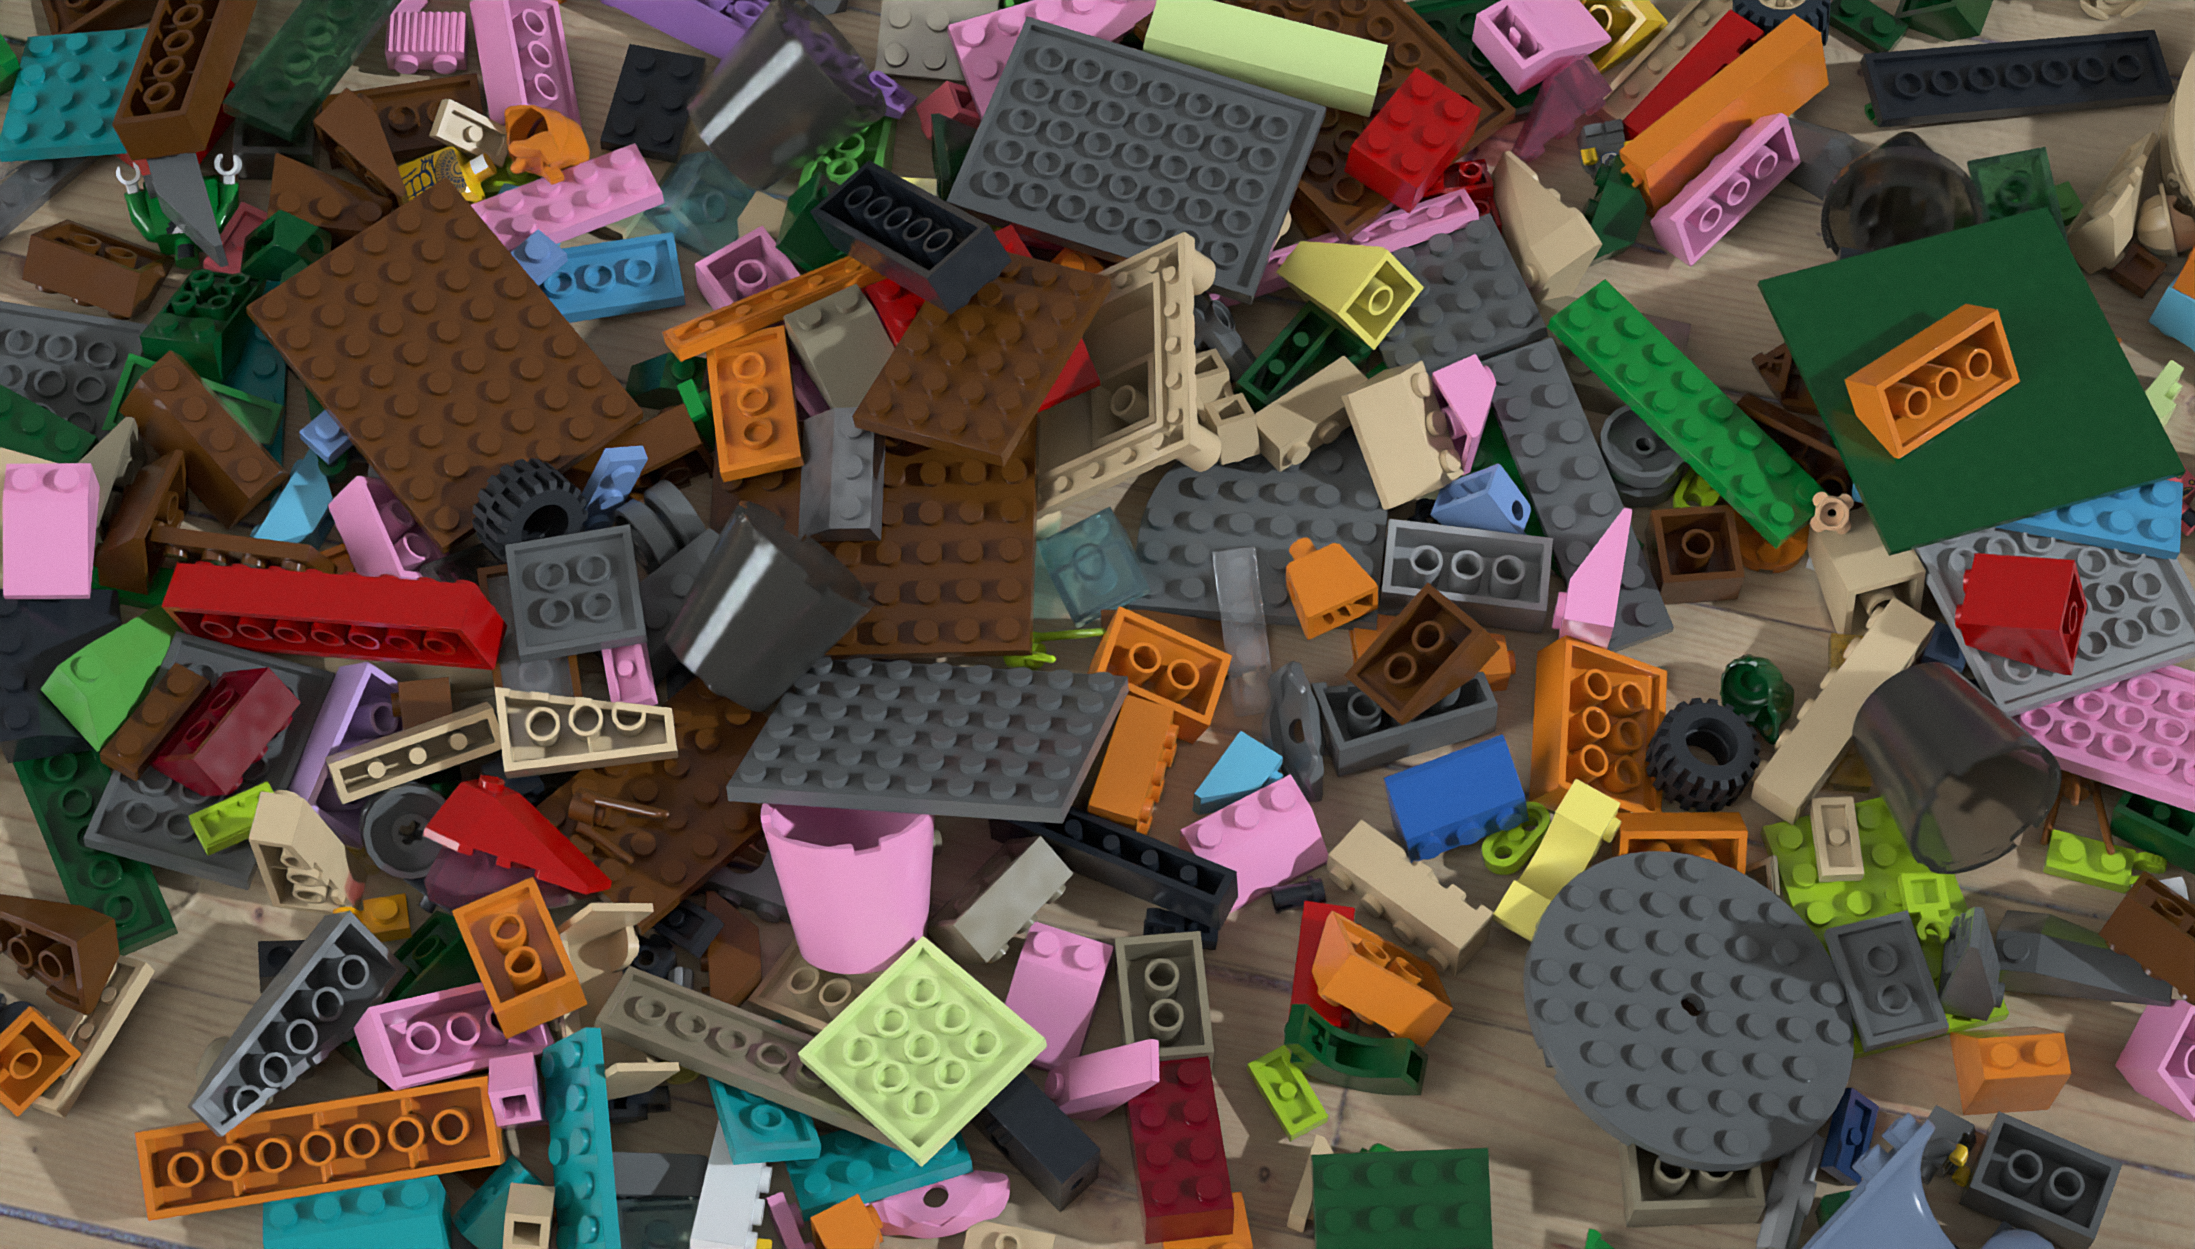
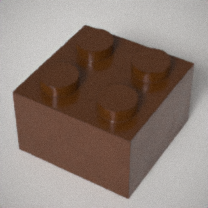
(1695, 554)

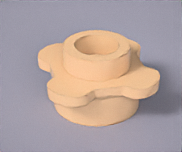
(1823, 504)

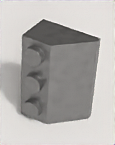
(841, 479)

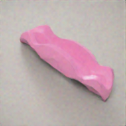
(970, 1200)

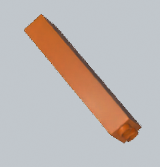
(1765, 80)

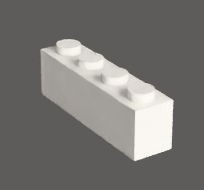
(729, 1201)

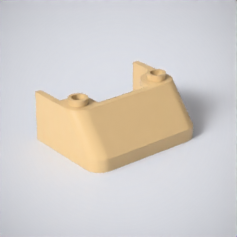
(600, 947)

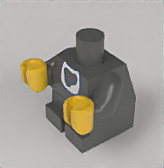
(1600, 144)
(1948, 1147)

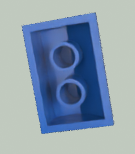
(1456, 799)

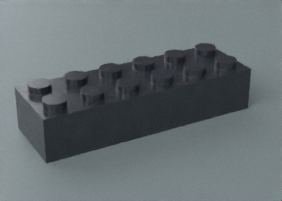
(911, 237)

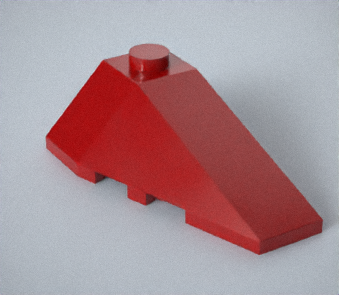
(503, 823)

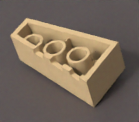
(570, 734)
(1409, 898)

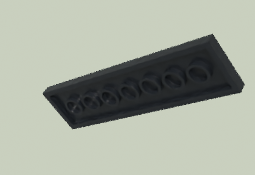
(2016, 78)

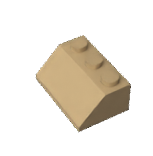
(1402, 434)

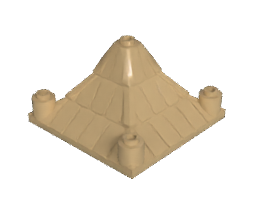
(1147, 386)

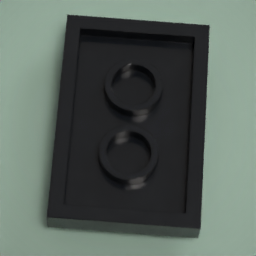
(652, 102)

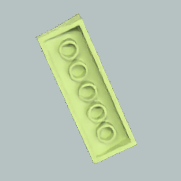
(1269, 52)

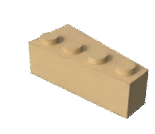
(302, 857)

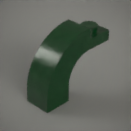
(1353, 1060)

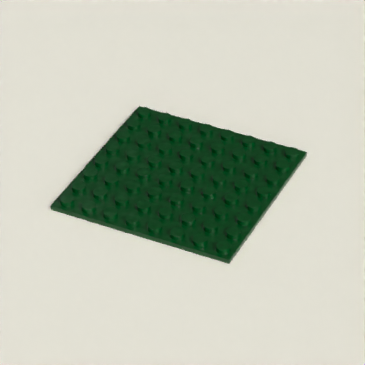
(2050, 442)

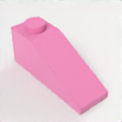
(1103, 1080)

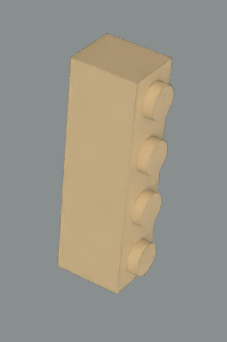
(414, 752)

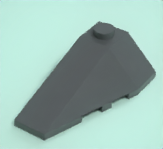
(2063, 959)

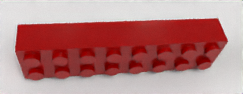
(337, 614)

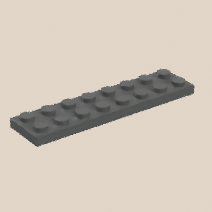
(1570, 480)

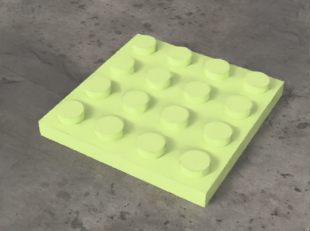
(922, 1050)

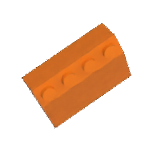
(1595, 724)

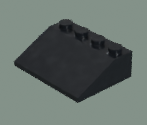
(33, 642)

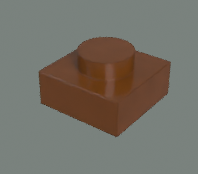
(2138, 271)

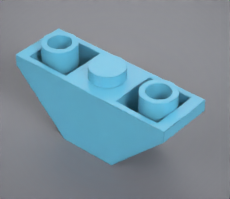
(302, 509)

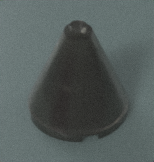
(1897, 196)

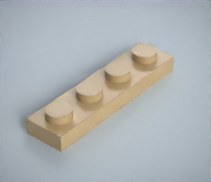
(95, 1032)

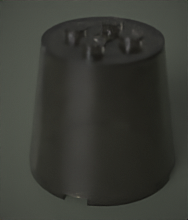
(784, 95)
(763, 609)
(1953, 768)

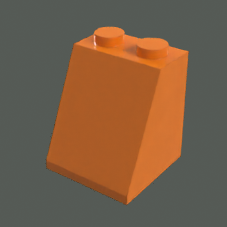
(2009, 1069)

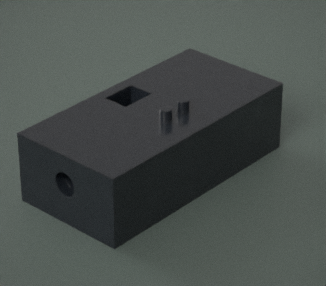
(1040, 1141)

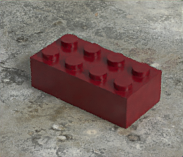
(1180, 1155)

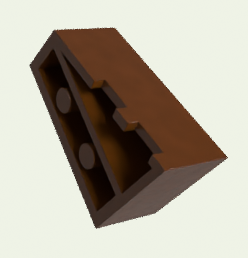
(324, 200)

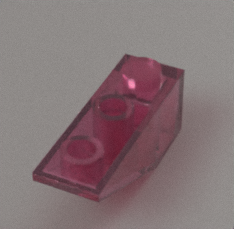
(1563, 97)
(462, 879)

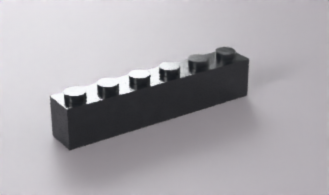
(1134, 864)

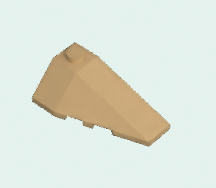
(1543, 236)

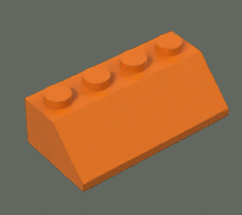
(1934, 379)

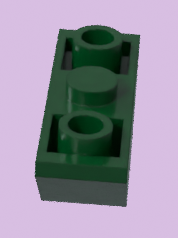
(1615, 210)

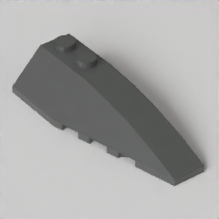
(298, 1019)

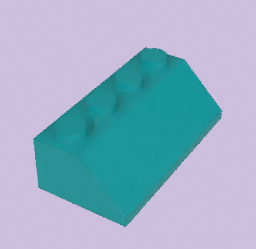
(367, 1217)

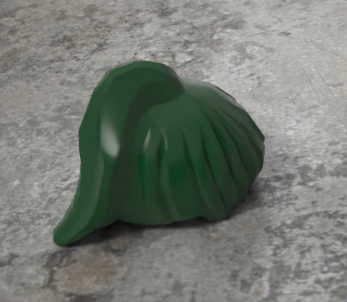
(1759, 693)

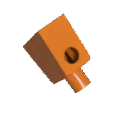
(1327, 587)

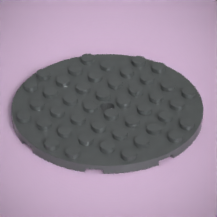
(1705, 1088)

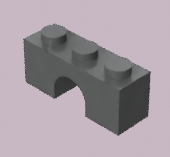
(753, 891)

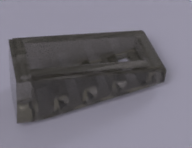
(467, 559)

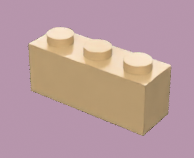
(1307, 415)

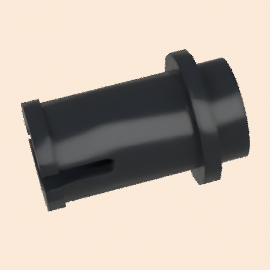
(1293, 895)

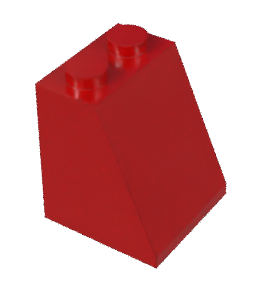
(2023, 609)

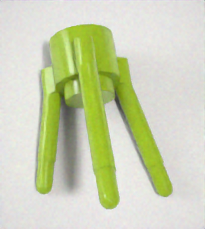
(1039, 652)

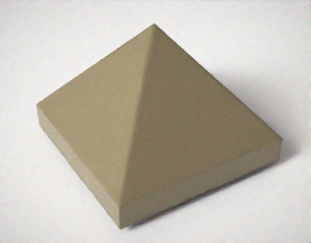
(1766, 873)

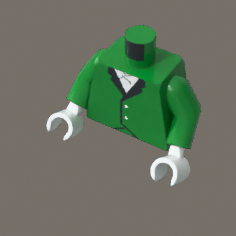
(158, 228)

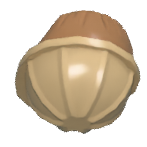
(2163, 228)

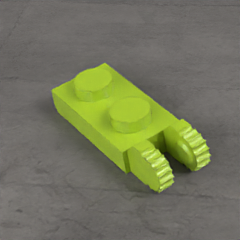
(2089, 863)

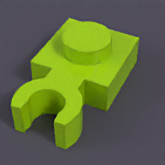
(1927, 899)

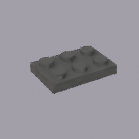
(1886, 981)

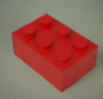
(1412, 140)

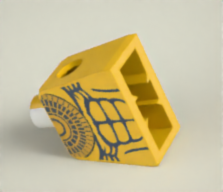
(449, 163)

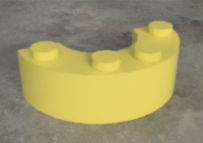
(1567, 849)

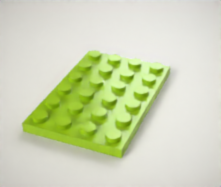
(1876, 895)

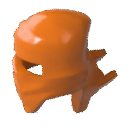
(552, 148)

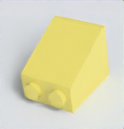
(1352, 284)

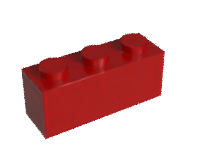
(1304, 985)

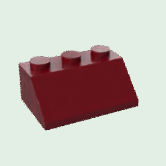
(227, 731)

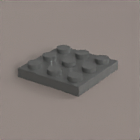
(575, 593)

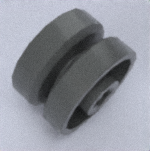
(1639, 460)
(660, 524)
(379, 824)

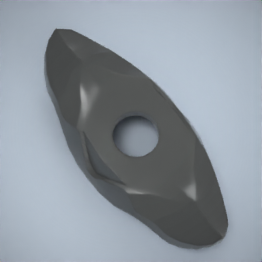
(1289, 703)

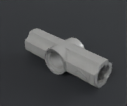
(1790, 1196)

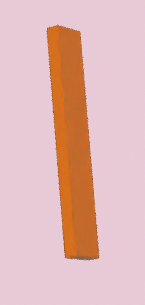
(765, 307)

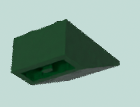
(205, 322)

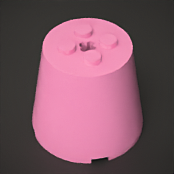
(852, 882)

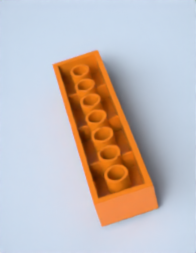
(320, 1147)

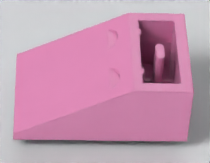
(1535, 37)

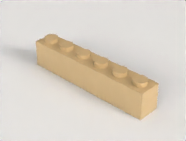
(1825, 726)

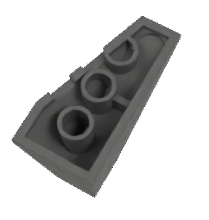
(1821, 154)
(1970, 968)

